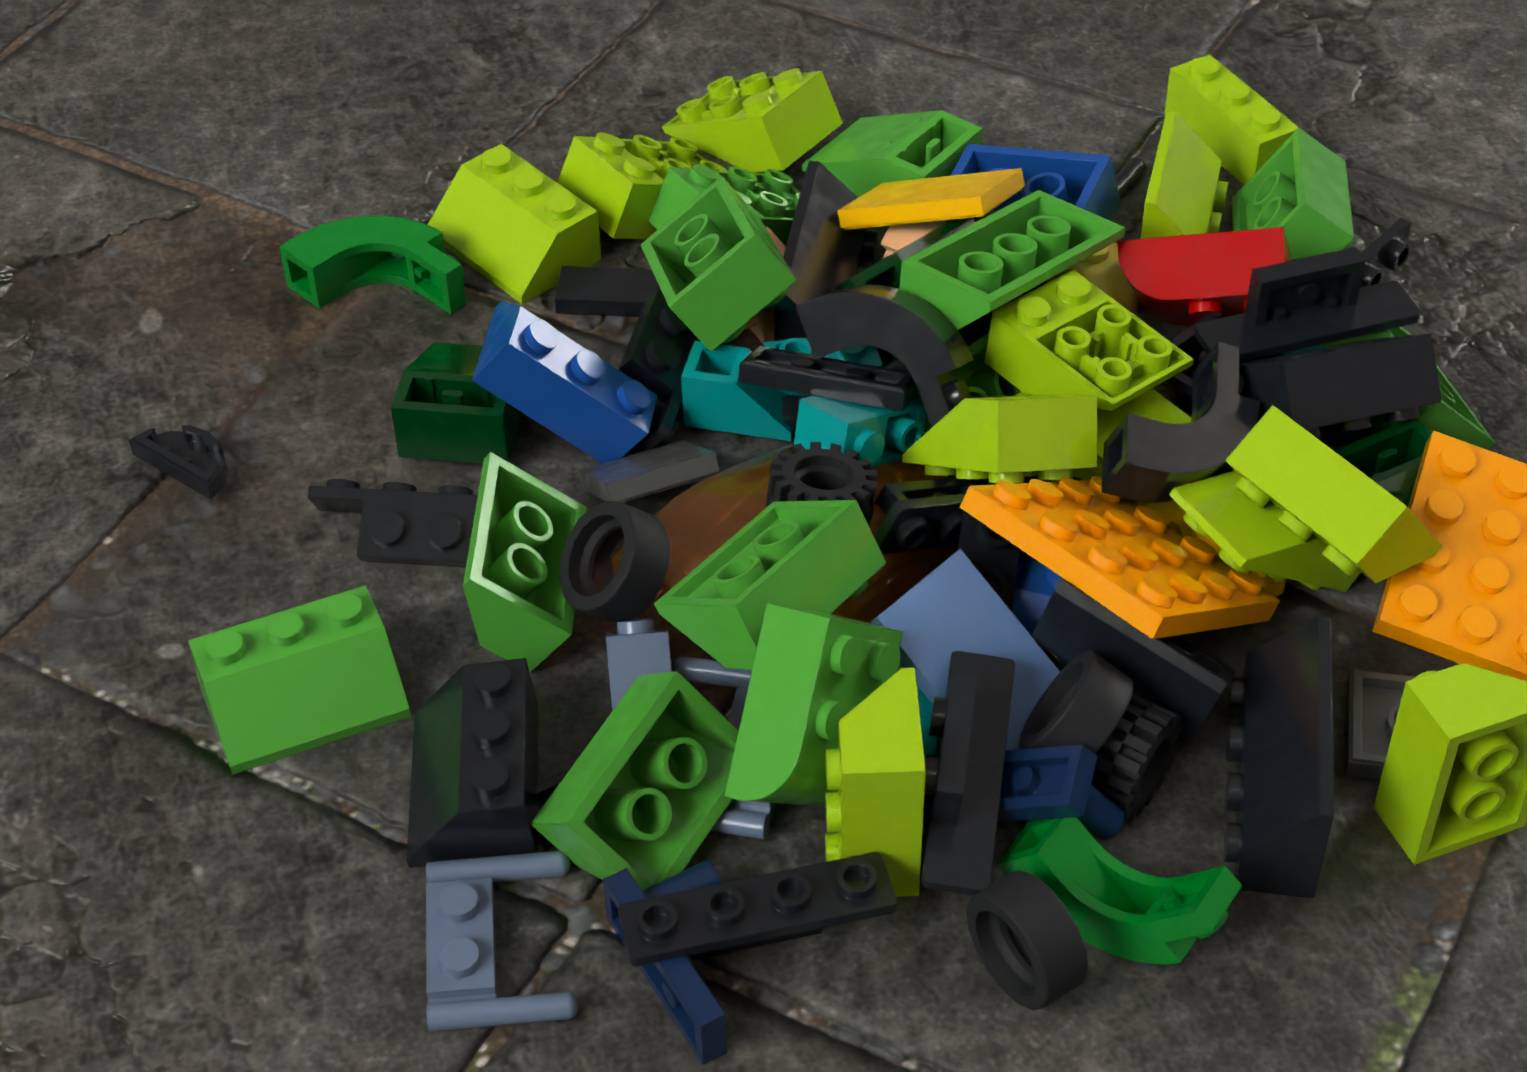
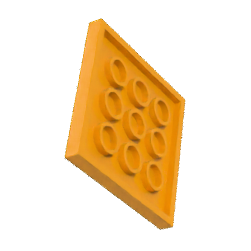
(1122, 556)
(1474, 590)

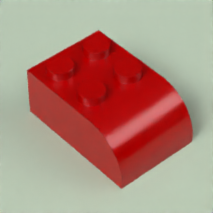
(1199, 273)

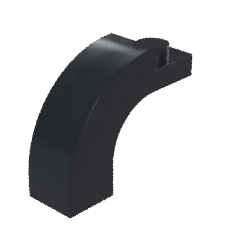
(899, 325)
(1152, 457)

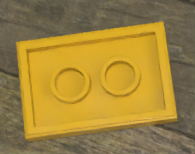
(931, 199)

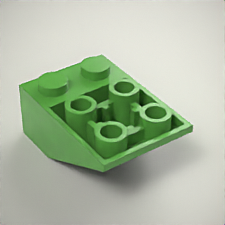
(897, 148)
(766, 193)

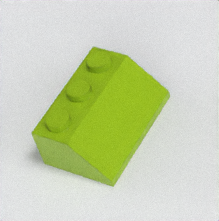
(1227, 115)
(1183, 185)
(516, 224)
(1329, 499)
(1455, 761)
(879, 782)

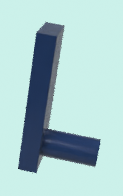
(1053, 785)
(676, 979)

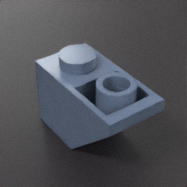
(635, 651)

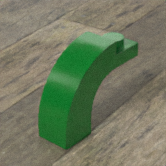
(372, 251)
(1116, 905)

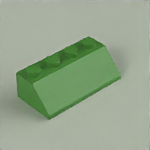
(1005, 256)

